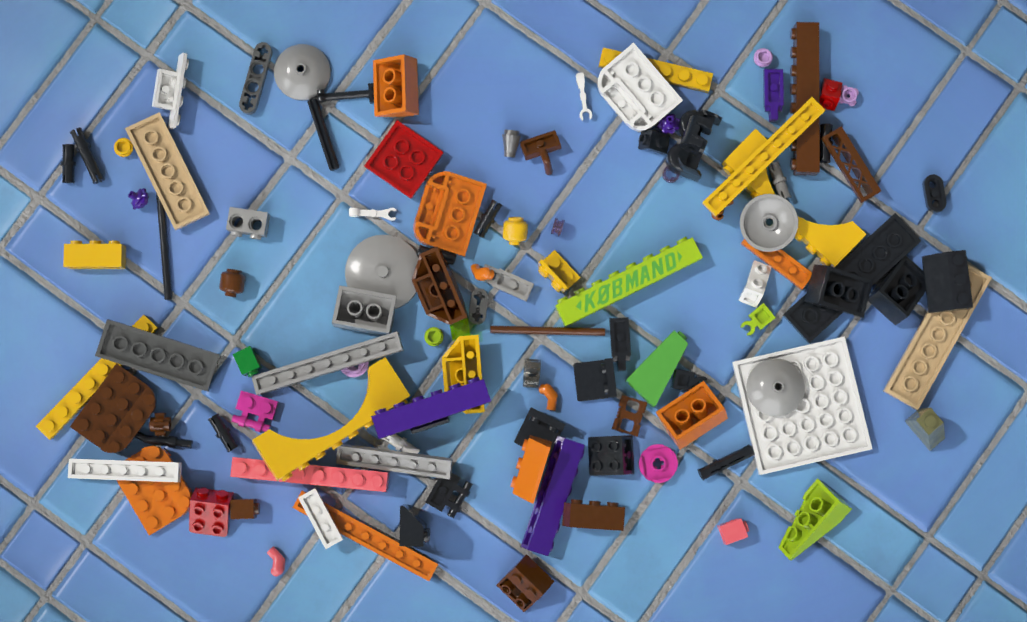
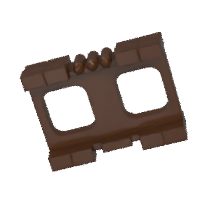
(635, 417)

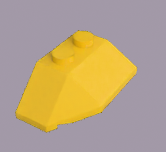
(462, 364)

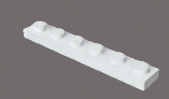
(124, 470)

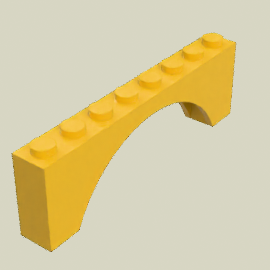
(828, 242)
(287, 454)

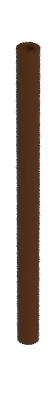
(547, 330)

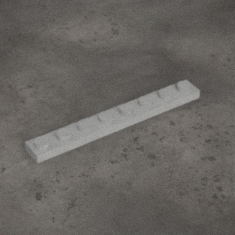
(327, 363)

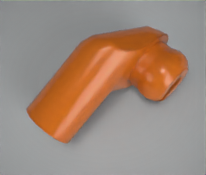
(482, 273)
(550, 394)

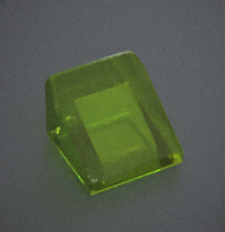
(460, 328)

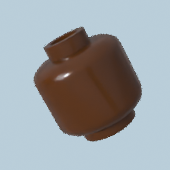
(232, 282)

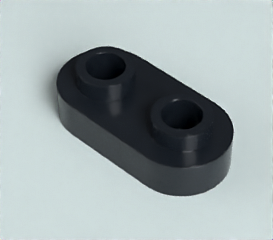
(936, 193)

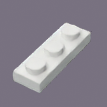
(320, 518)

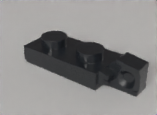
(620, 341)

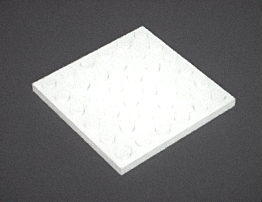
(825, 422)

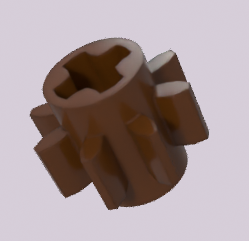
(160, 424)

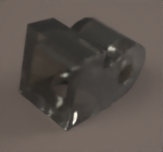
(531, 373)

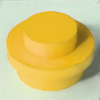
(123, 147)

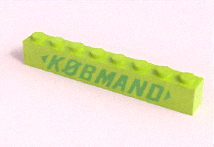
(627, 282)

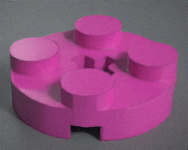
(664, 454)

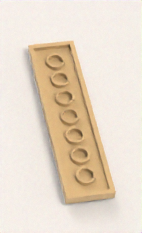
(931, 348)

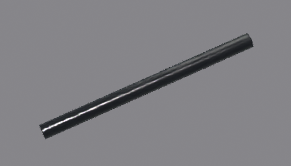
(164, 250)

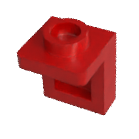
(830, 94)

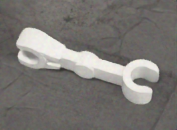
(581, 85)
(356, 212)

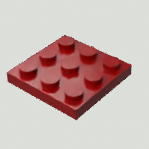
(404, 159)

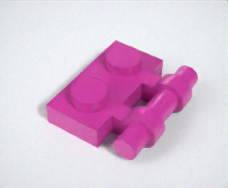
(255, 405)

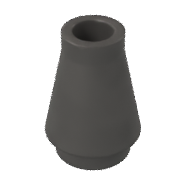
(510, 142)

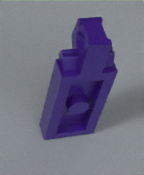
(773, 92)

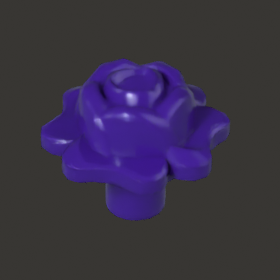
(669, 124)
(139, 198)

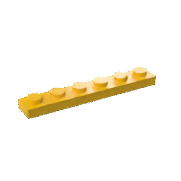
(672, 73)

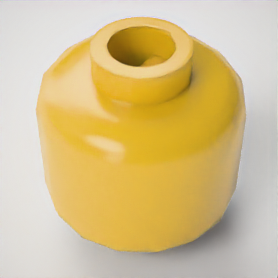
(515, 230)

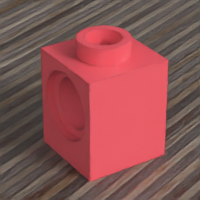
(733, 530)

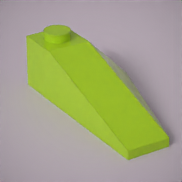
(816, 517)

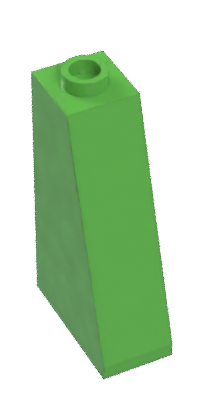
(656, 370)

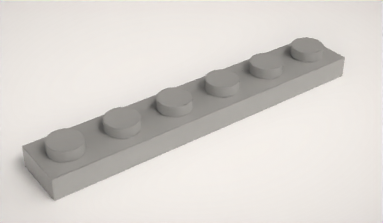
(394, 461)

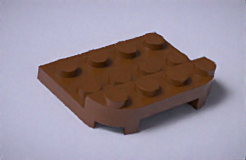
(116, 411)

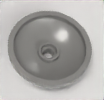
(306, 83)
(754, 225)
(762, 389)

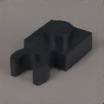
(685, 379)

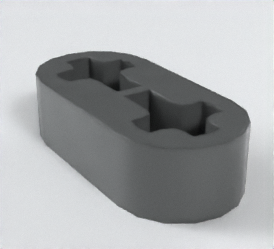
(473, 305)

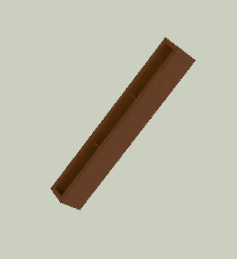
(805, 85)

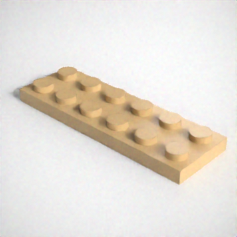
(167, 171)

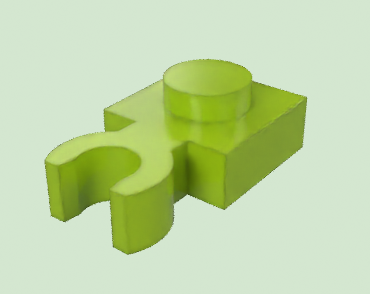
(759, 317)

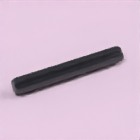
(323, 134)

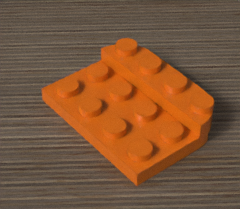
(448, 212)
(153, 501)

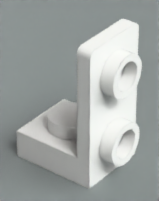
(755, 284)

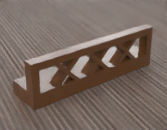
(854, 162)

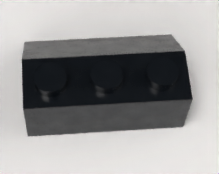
(947, 281)
(412, 528)

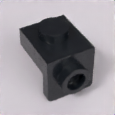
(654, 141)

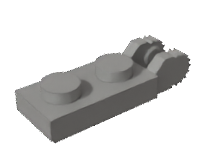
(510, 283)

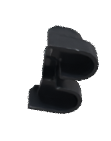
(685, 157)

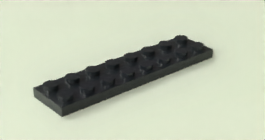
(869, 260)

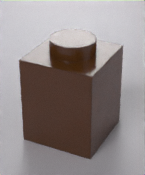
(244, 508)

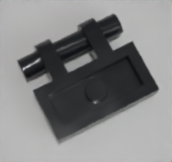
(442, 492)

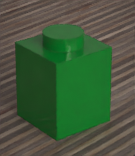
(247, 361)

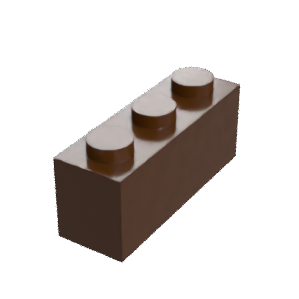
(593, 515)

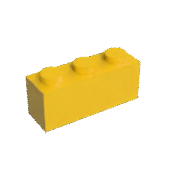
(94, 255)

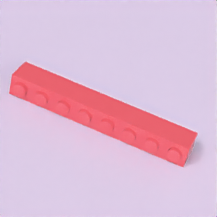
(314, 475)

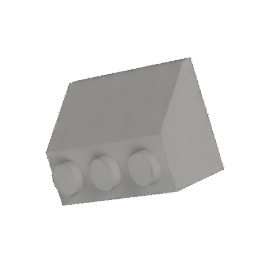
(364, 311)

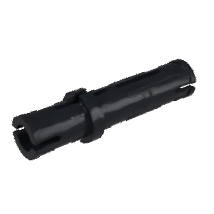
(87, 156)
(719, 465)

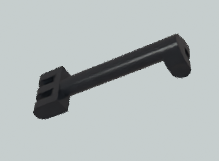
(323, 97)

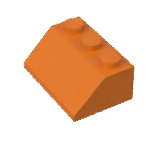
(395, 86)
(692, 415)
(531, 468)

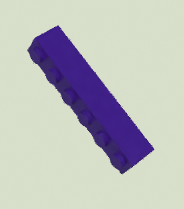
(430, 409)
(552, 495)

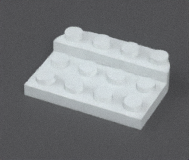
(636, 90)

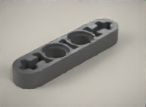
(255, 78)

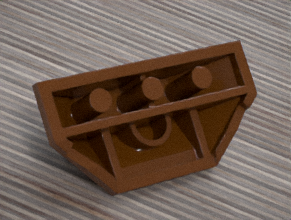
(438, 288)

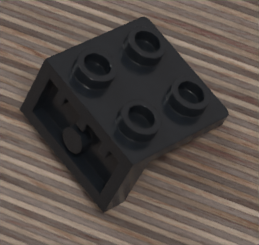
(595, 380)
(540, 426)
(611, 455)

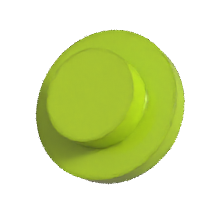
(433, 336)

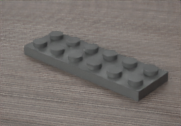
(157, 355)

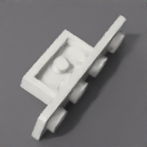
(169, 89)

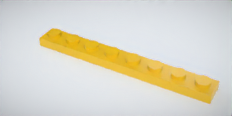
(763, 156)
(83, 390)

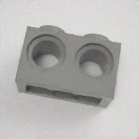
(249, 218)

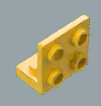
(558, 272)

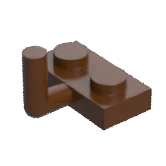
(541, 146)

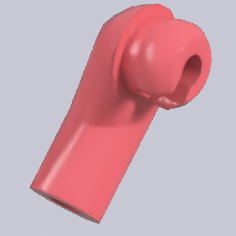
(278, 562)

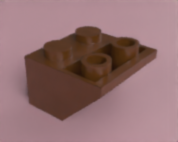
(525, 583)

